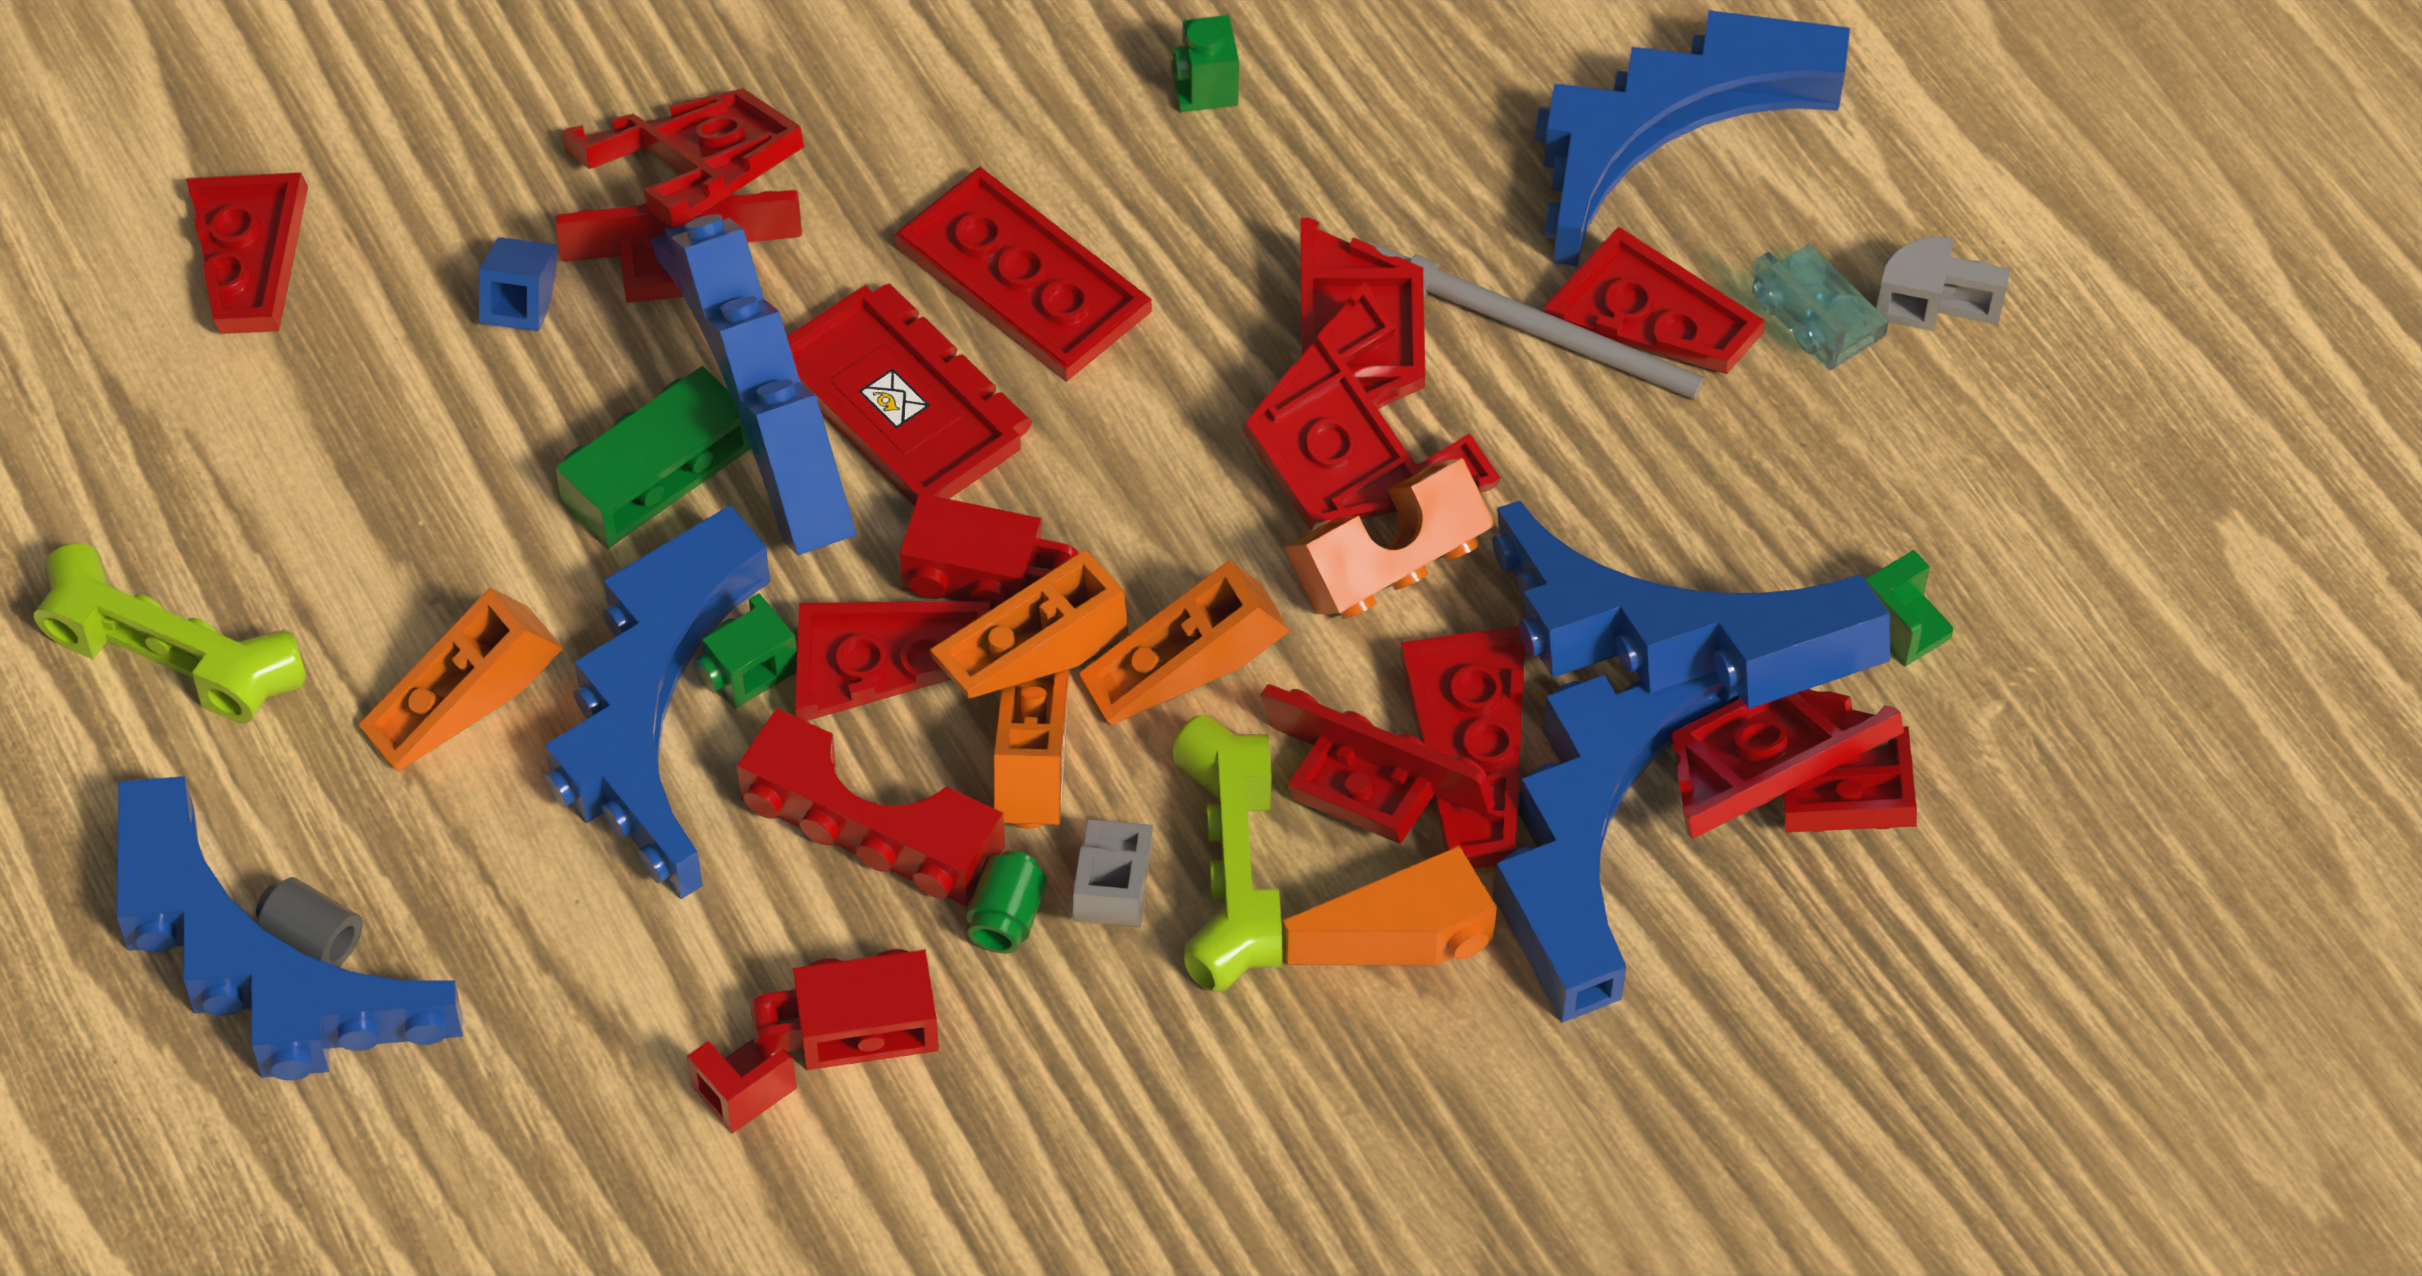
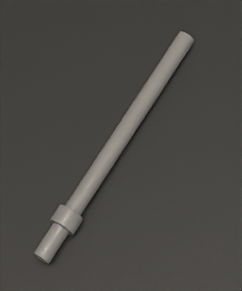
(1553, 328)

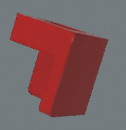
(742, 1082)

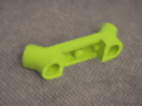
(228, 674)
(1249, 924)

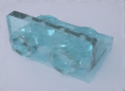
(1817, 305)

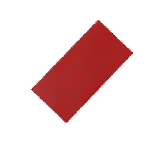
(1023, 273)

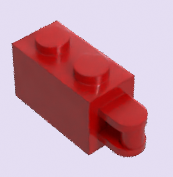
(974, 551)
(851, 1010)

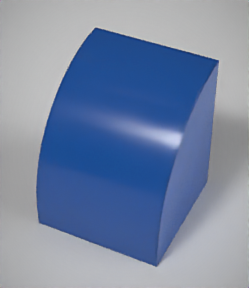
(517, 283)

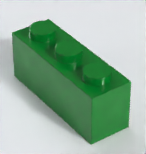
(652, 457)

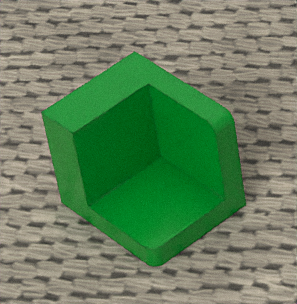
(1914, 620)

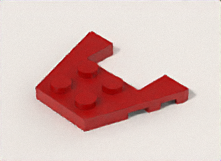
(710, 140)
(1329, 437)

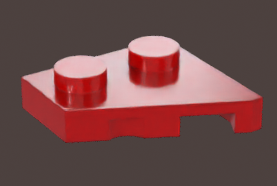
(1862, 793)

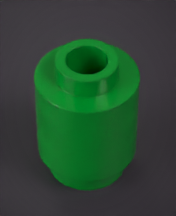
(1005, 901)

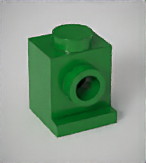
(1206, 65)
(748, 654)

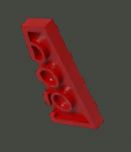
(1470, 705)

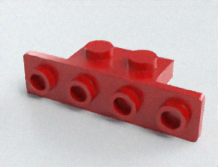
(629, 229)
(1368, 772)

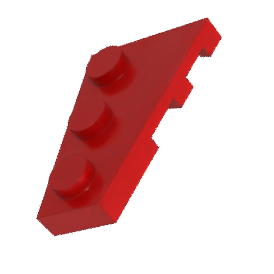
(248, 245)
(1655, 306)
(871, 650)

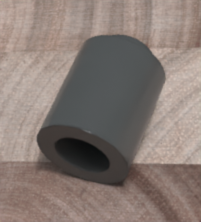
(309, 921)

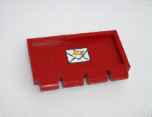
(905, 395)

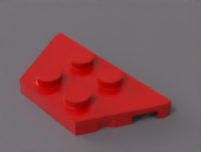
(1329, 276)
(1755, 754)

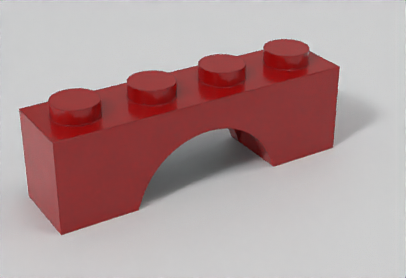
(931, 842)

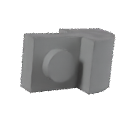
(1927, 281)
(1112, 873)

